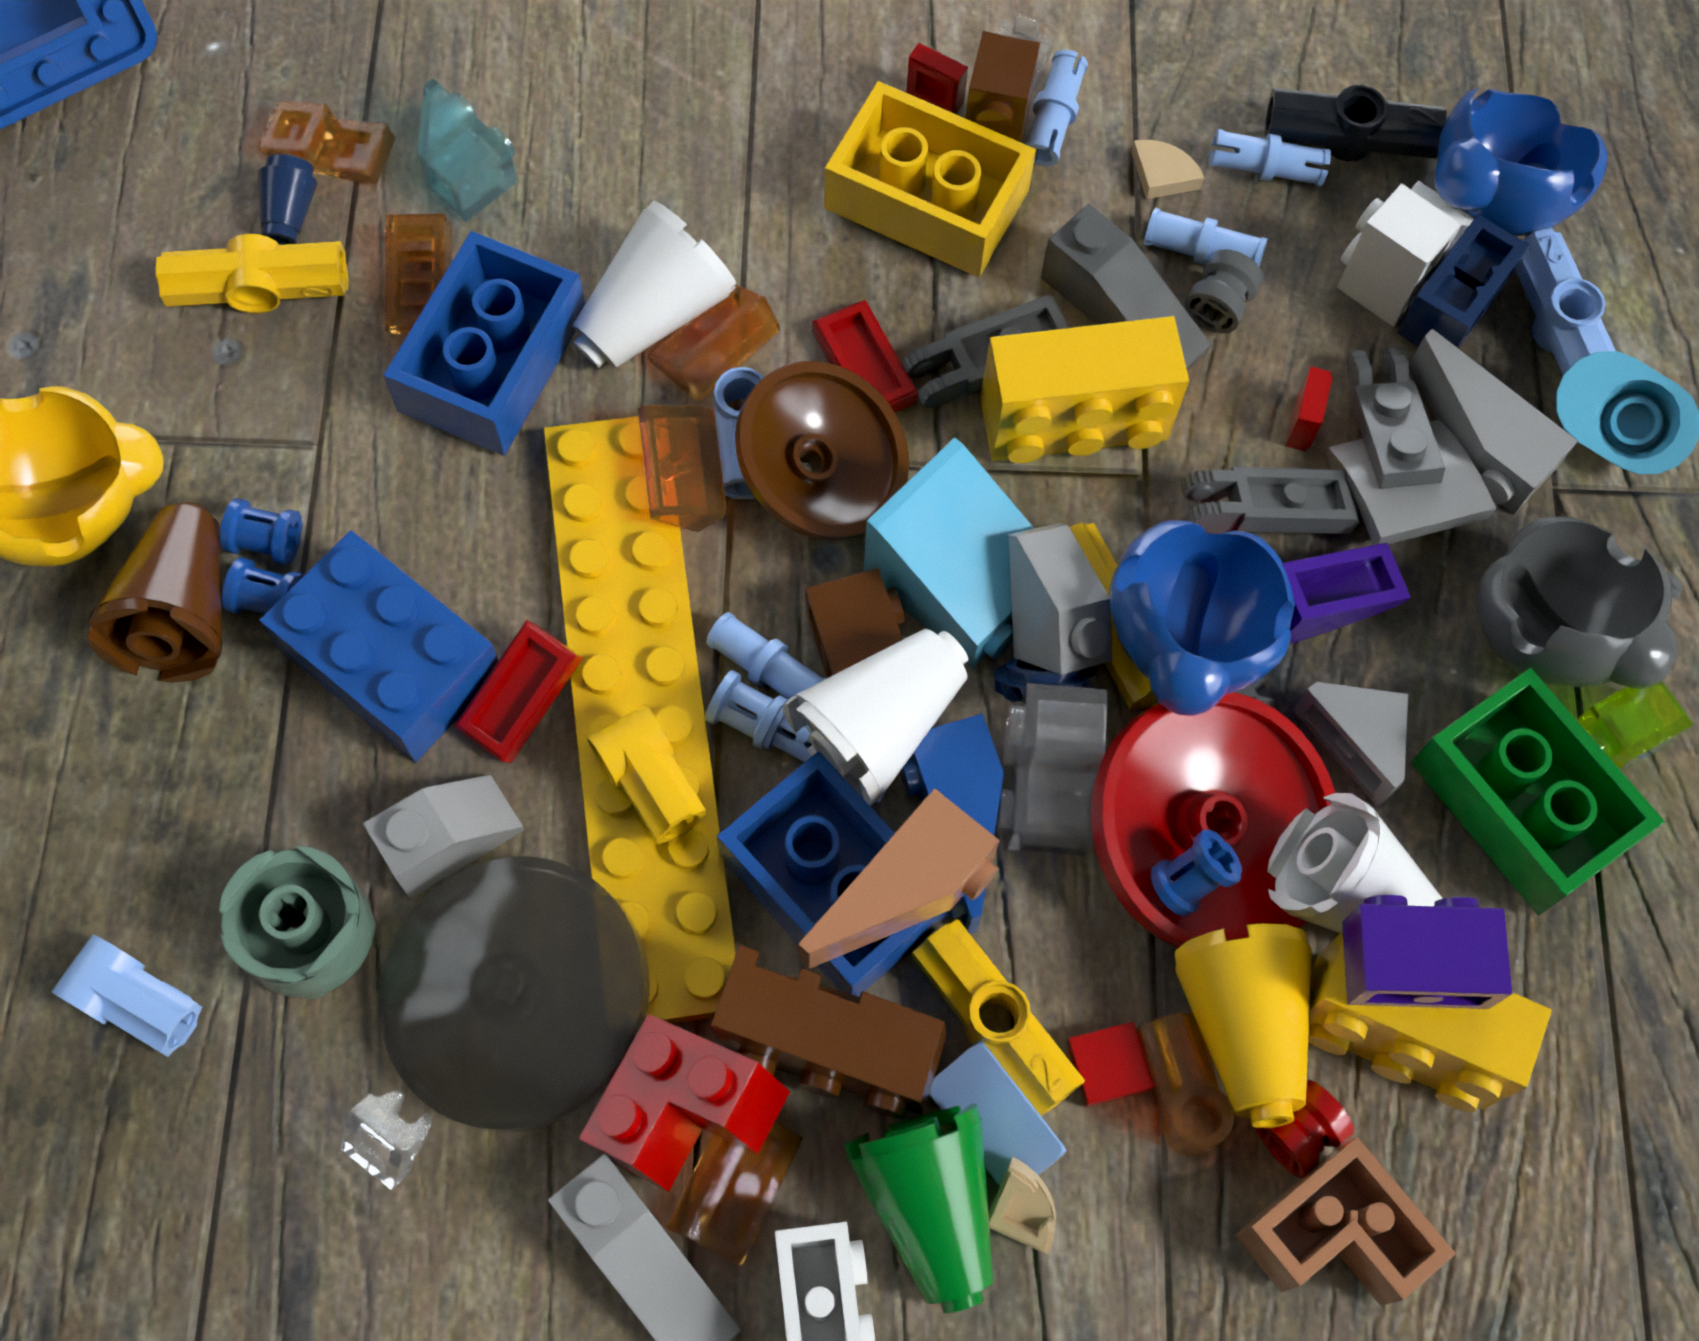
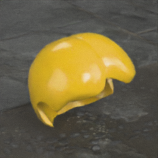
(67, 475)

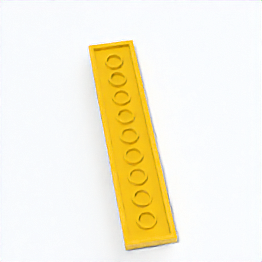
(637, 643)

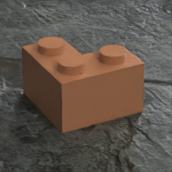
(1349, 1211)

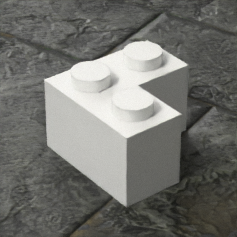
(1399, 249)

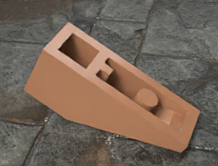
(911, 879)

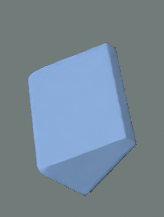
(1008, 1118)

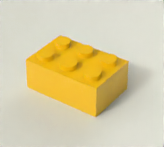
(928, 178)
(1082, 389)
(1459, 1052)

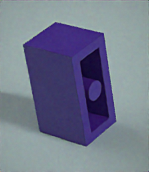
(1426, 954)

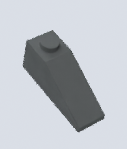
(1113, 280)

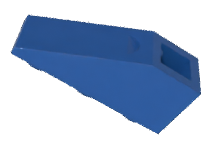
(965, 769)

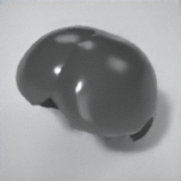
(1578, 608)

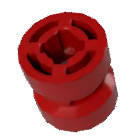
(1314, 1126)

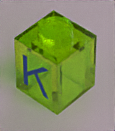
(1635, 723)

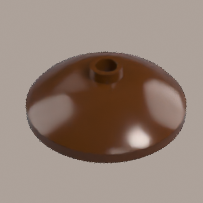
(842, 432)

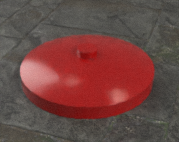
(1223, 771)

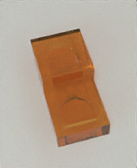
(330, 145)

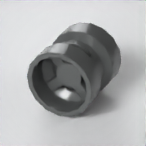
(1221, 297)

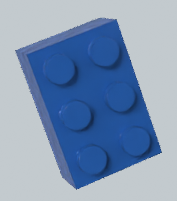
(486, 343)
(381, 645)
(804, 851)

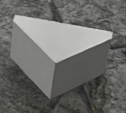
(1361, 731)

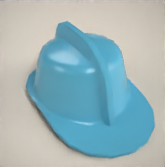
(1627, 412)

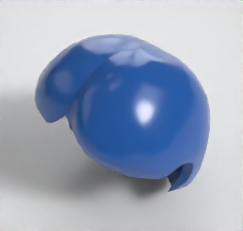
(1517, 161)
(1200, 612)

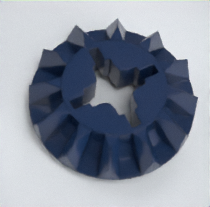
(1013, 677)

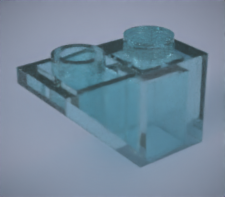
(461, 155)

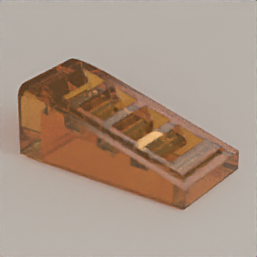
(413, 228)

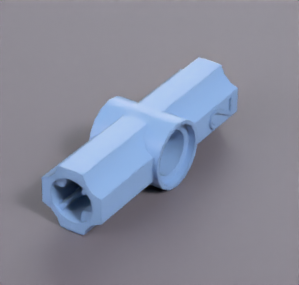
(1563, 302)

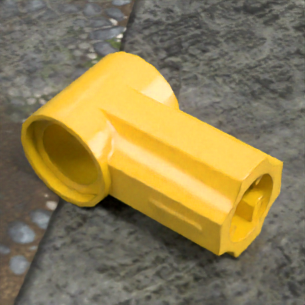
(641, 762)

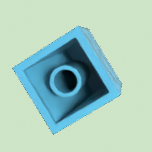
(949, 551)

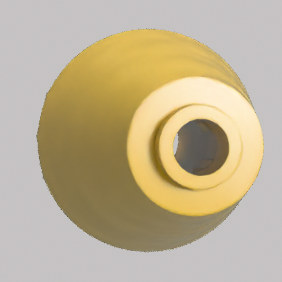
(1253, 1015)

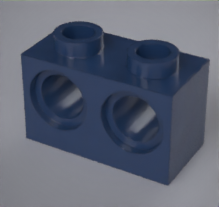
(1464, 283)

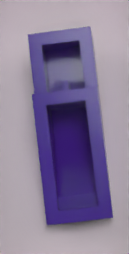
(1343, 589)

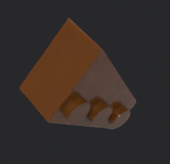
(830, 1036)

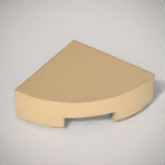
(1165, 169)
(1024, 1208)

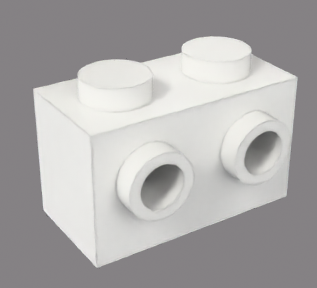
(819, 1284)

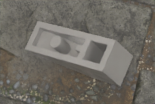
(1498, 429)
(640, 1257)

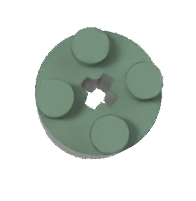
(272, 892)

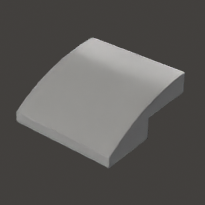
(1419, 509)

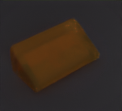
(715, 342)
(682, 465)
(733, 1193)

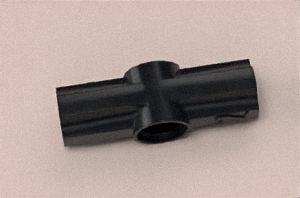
(1355, 123)

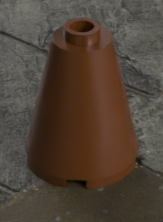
(165, 599)

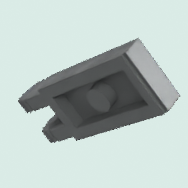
(969, 348)
(1393, 422)
(1271, 500)

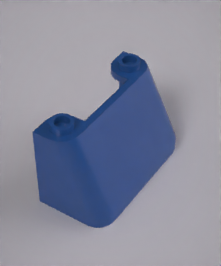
(65, 47)

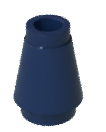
(285, 196)

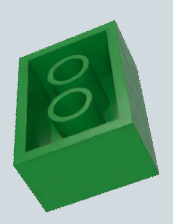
(1535, 791)

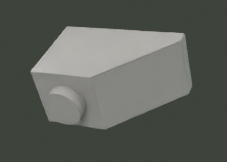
(1057, 602)
(442, 830)

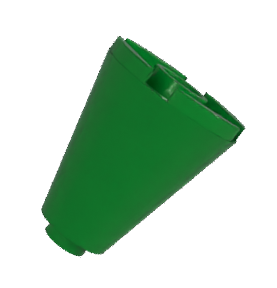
(932, 1201)

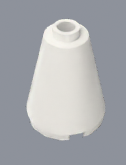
(650, 289)
(880, 708)
(1340, 858)

